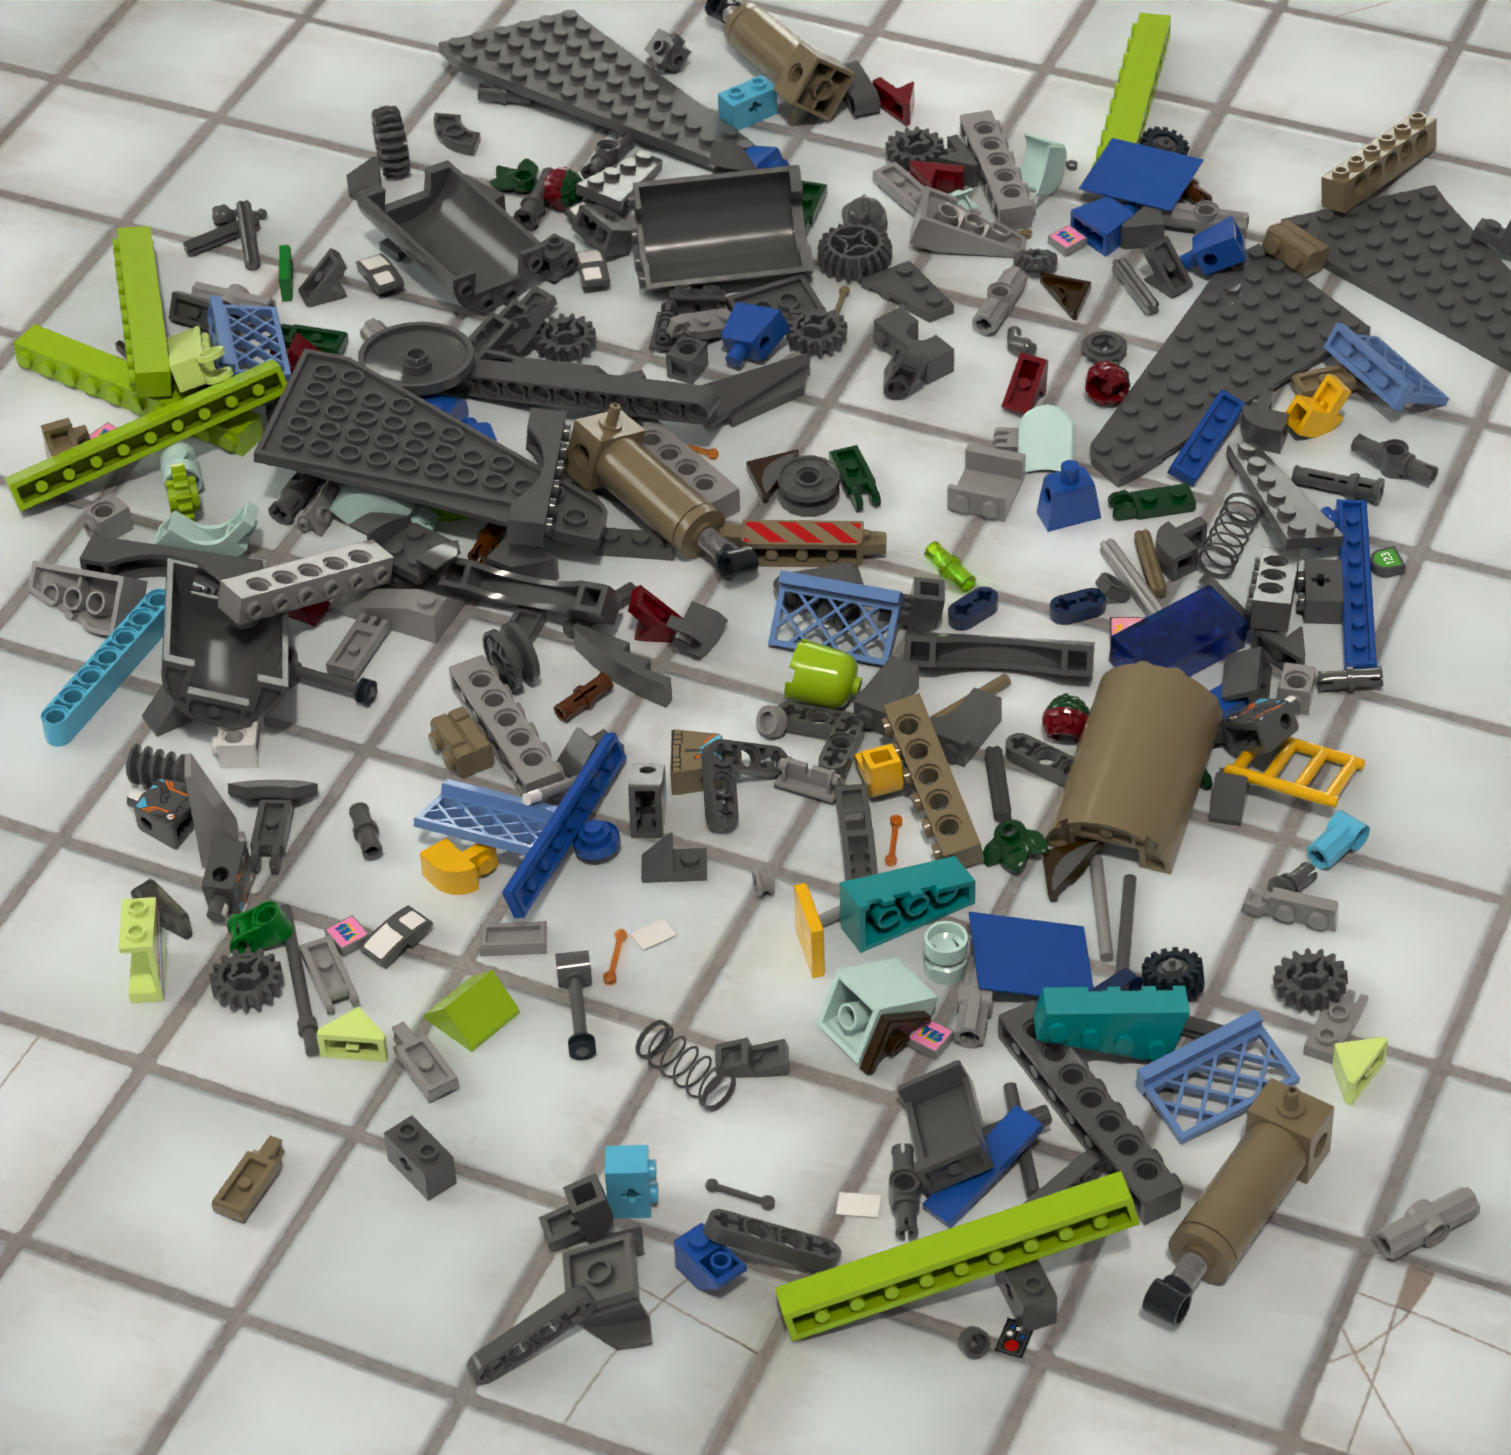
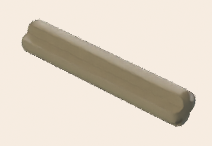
(1150, 562)

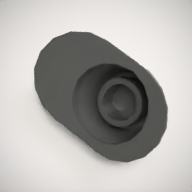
(867, 211)

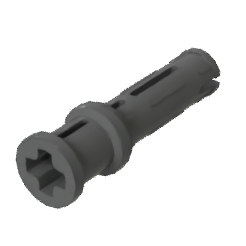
(532, 205)
(1351, 485)

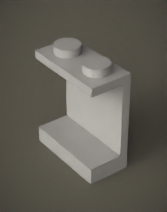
(988, 482)

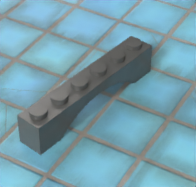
(531, 511)
(149, 560)
(564, 598)
(1000, 652)

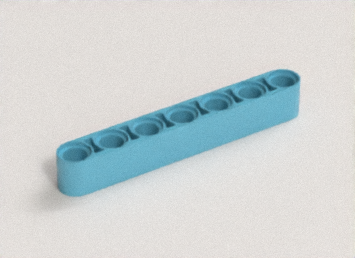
(105, 670)

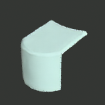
(1043, 164)
(1046, 438)

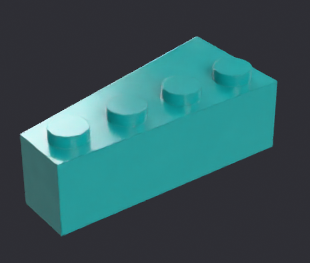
(903, 900)
(1112, 1020)

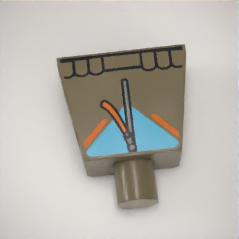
(686, 760)

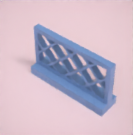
(221, 333)
(1382, 369)
(838, 591)
(482, 806)
(1196, 1058)

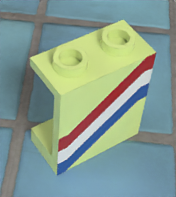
(144, 939)

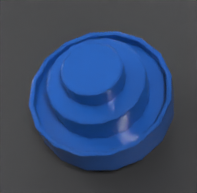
(597, 840)

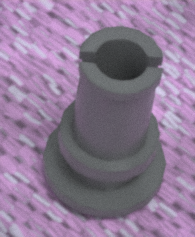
(1294, 880)

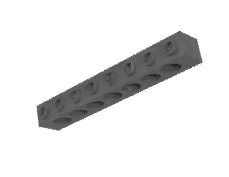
(1092, 1114)

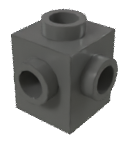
(667, 50)
(557, 258)

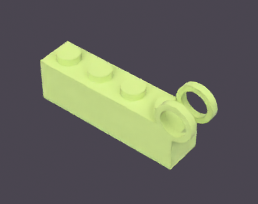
(194, 359)

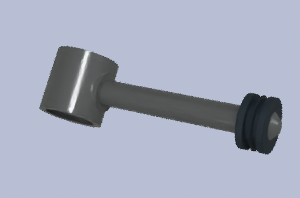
(363, 691)
(574, 971)

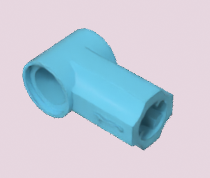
(1341, 835)

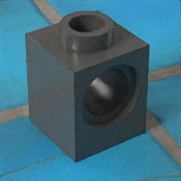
(687, 359)

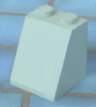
(863, 994)

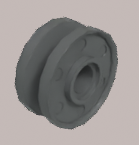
(808, 486)
(512, 655)

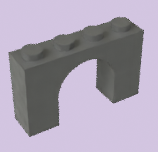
(959, 732)

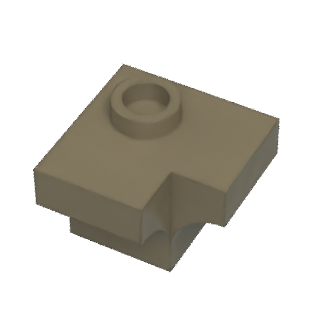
(61, 436)

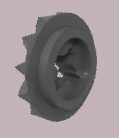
(1035, 260)
(1093, 346)

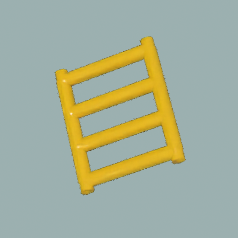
(1299, 787)

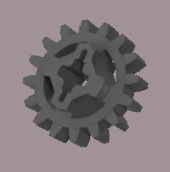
(915, 146)
(816, 331)
(565, 337)
(246, 979)
(1310, 979)

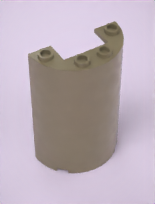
(1139, 763)

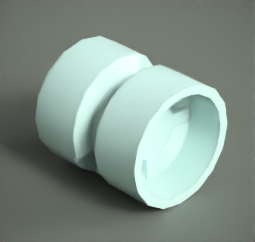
(176, 454)
(945, 952)

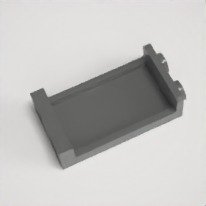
(946, 1127)

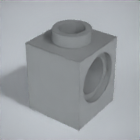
(107, 517)
(1298, 682)

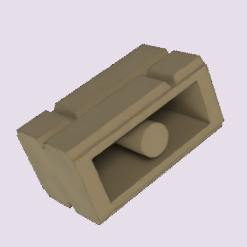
(1295, 248)
(461, 743)

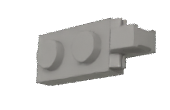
(699, 324)
(1293, 907)
(423, 1062)

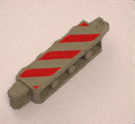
(806, 541)

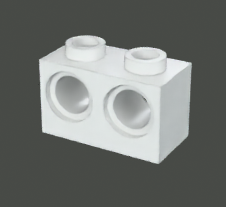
(239, 744)

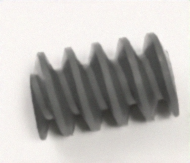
(146, 766)

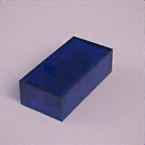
(1183, 635)

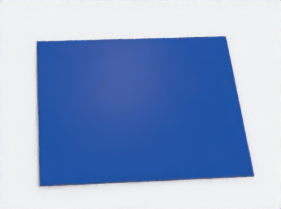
(1141, 174)
(1028, 954)

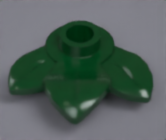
(520, 179)
(1013, 848)

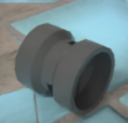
(850, 613)

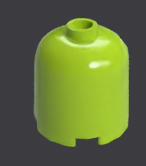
(822, 676)

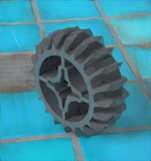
(390, 141)
(854, 251)

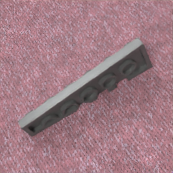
(1284, 505)

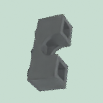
(902, 328)

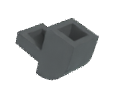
(1264, 425)
(1179, 547)
(922, 606)
(698, 630)
(584, 1217)

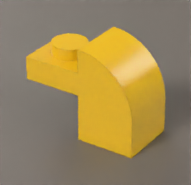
(1320, 413)
(880, 770)
(455, 870)

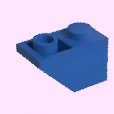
(704, 1261)

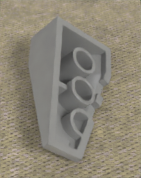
(951, 228)
(87, 596)
(411, 611)
(209, 811)

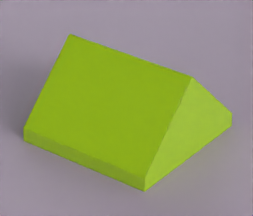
(474, 1010)

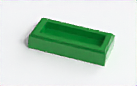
(285, 273)

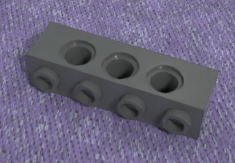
(1273, 589)

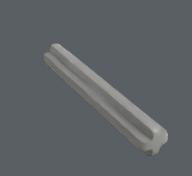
(1130, 577)

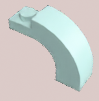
(355, 502)
(225, 538)

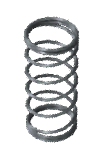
(1249, 523)
(665, 1044)

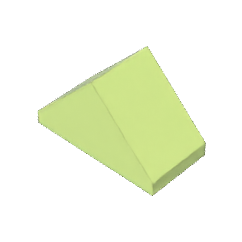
(353, 1038)
(1357, 1064)

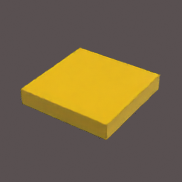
(809, 930)

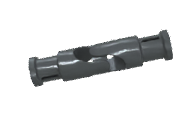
(293, 497)

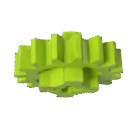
(182, 492)

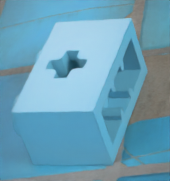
(748, 103)
(629, 1181)

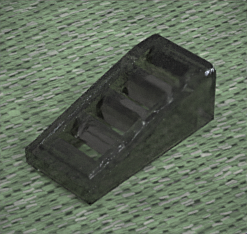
(171, 914)

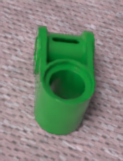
(260, 927)

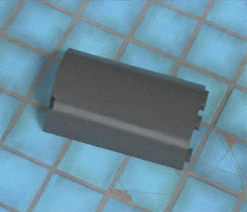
(719, 228)
(458, 237)
(214, 668)

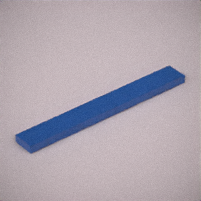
(1358, 611)
(564, 825)

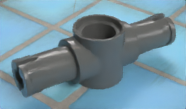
(607, 153)
(1394, 458)
(904, 1191)

